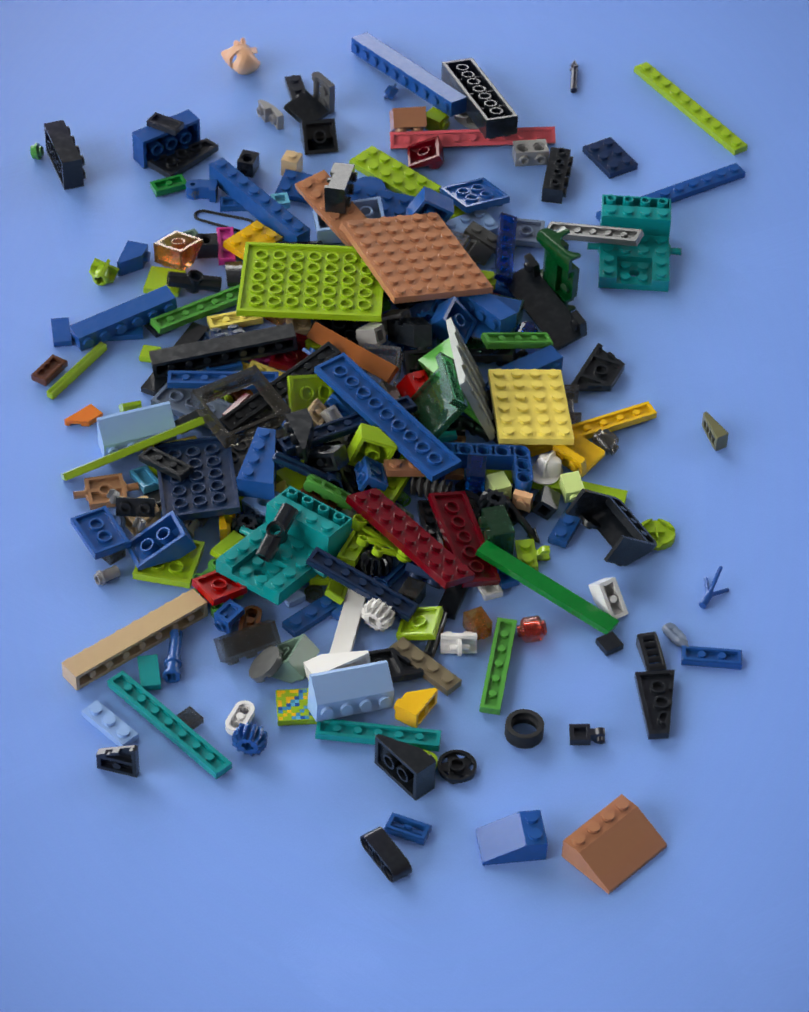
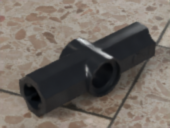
(193, 281)
(282, 523)

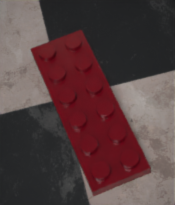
(462, 534)

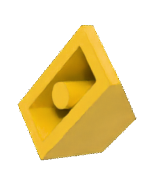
(415, 706)

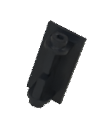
(135, 507)

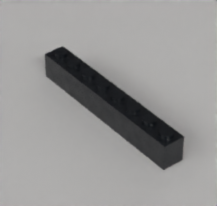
(224, 350)

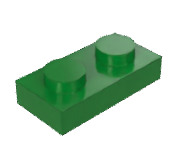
(168, 185)

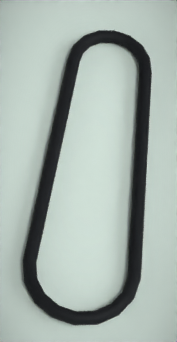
(222, 214)

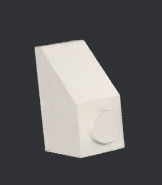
(608, 597)

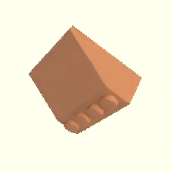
(613, 844)

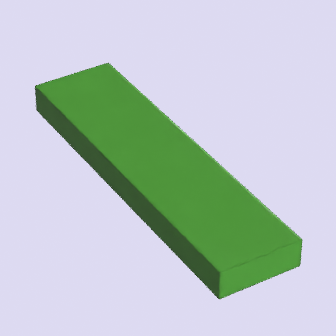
(516, 340)

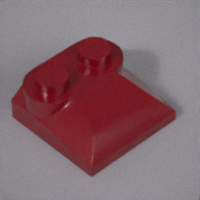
(426, 154)

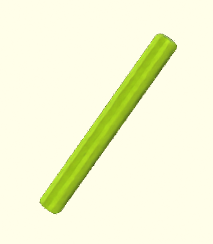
(76, 370)

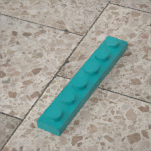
(365, 733)

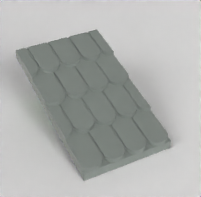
(468, 375)

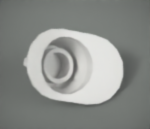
(547, 469)

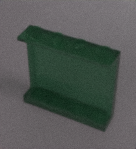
(440, 398)

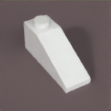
(334, 661)

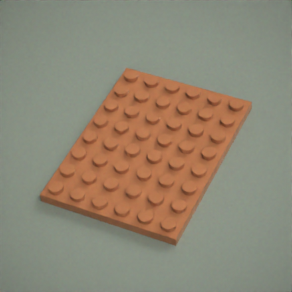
(416, 257)

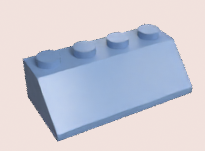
(132, 426)
(350, 691)

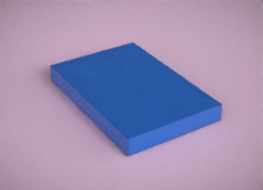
(100, 532)

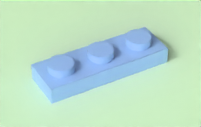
(109, 724)

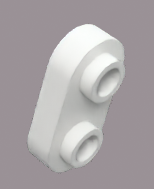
(237, 716)

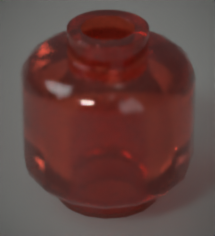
(532, 629)

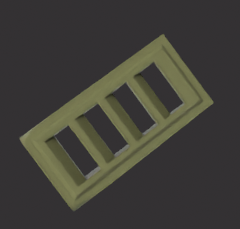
(715, 432)

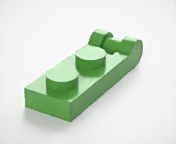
(327, 490)

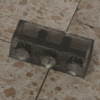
(247, 641)

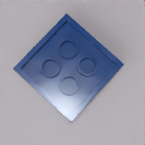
(475, 195)

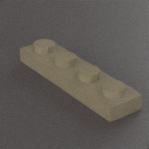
(433, 671)

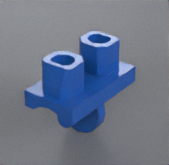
(342, 406)

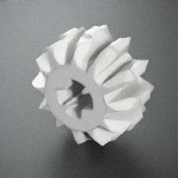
(377, 614)

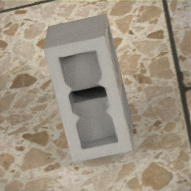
(530, 152)

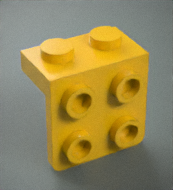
(580, 456)

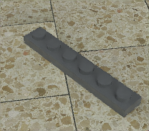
(599, 234)

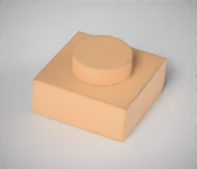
(522, 500)

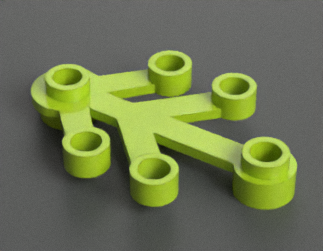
(378, 540)

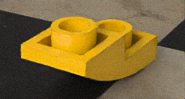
(225, 525)

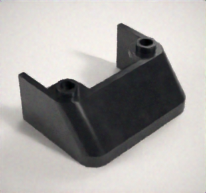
(616, 525)

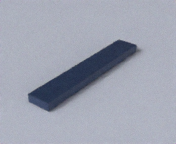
(361, 583)

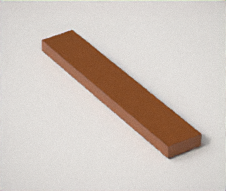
(363, 358)

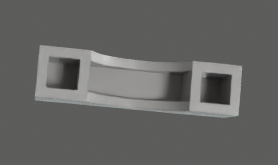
(376, 331)

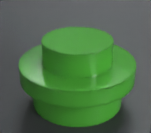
(36, 151)

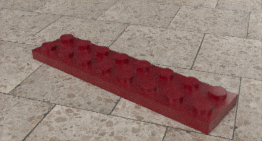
(410, 538)

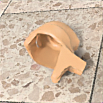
(246, 61)

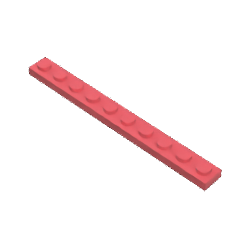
(470, 137)

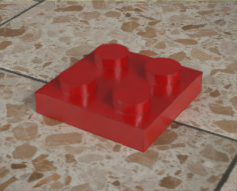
(217, 588)

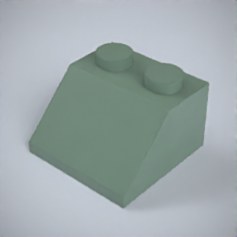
(294, 654)

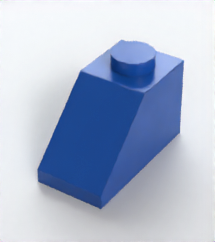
(133, 257)

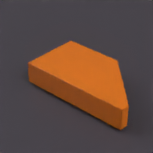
(85, 416)

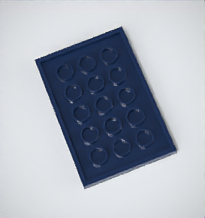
(209, 489)

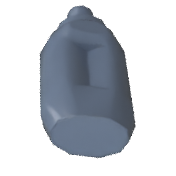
(675, 634)

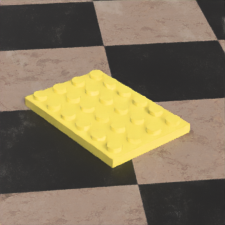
(530, 407)

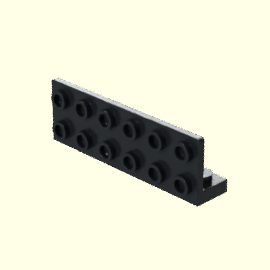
(545, 306)

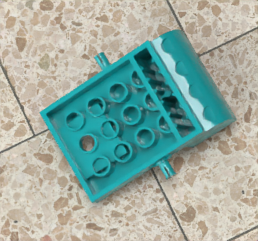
(646, 261)
(277, 580)

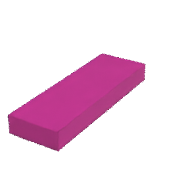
(223, 254)

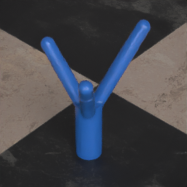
(709, 591)

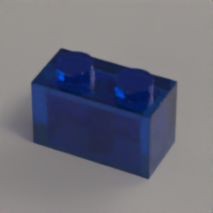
(475, 473)

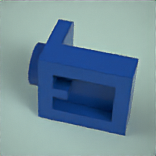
(227, 616)

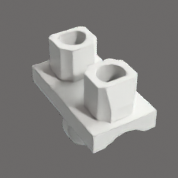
(458, 643)

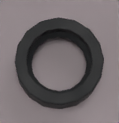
(522, 740)

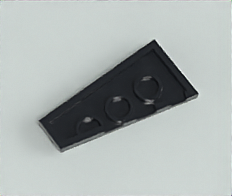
(183, 159)
(655, 699)

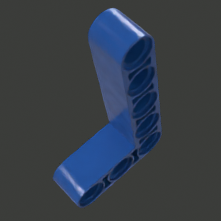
(499, 457)

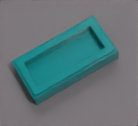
(149, 672)

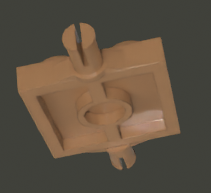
(98, 487)

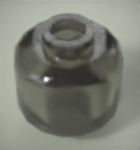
(606, 440)

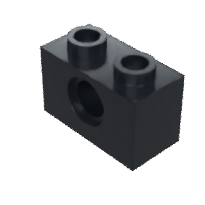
(328, 457)

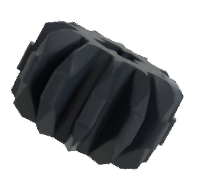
(493, 498)
(248, 520)
(375, 565)

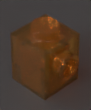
(477, 622)

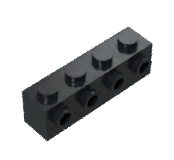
(557, 175)

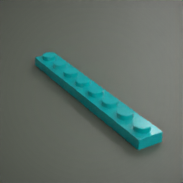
(169, 724)

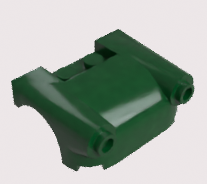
(558, 266)

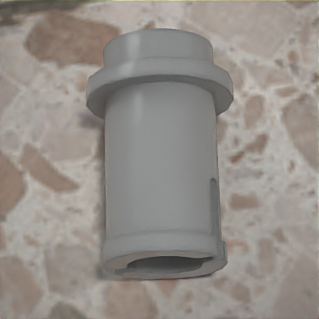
(102, 577)

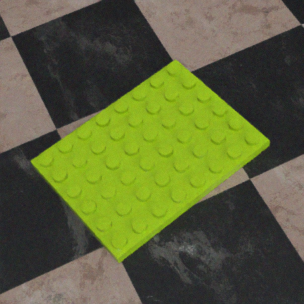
(307, 283)

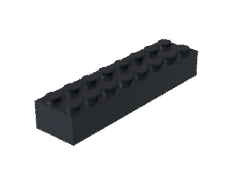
(484, 102)

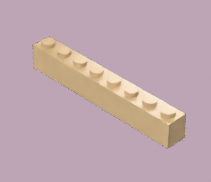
(134, 639)

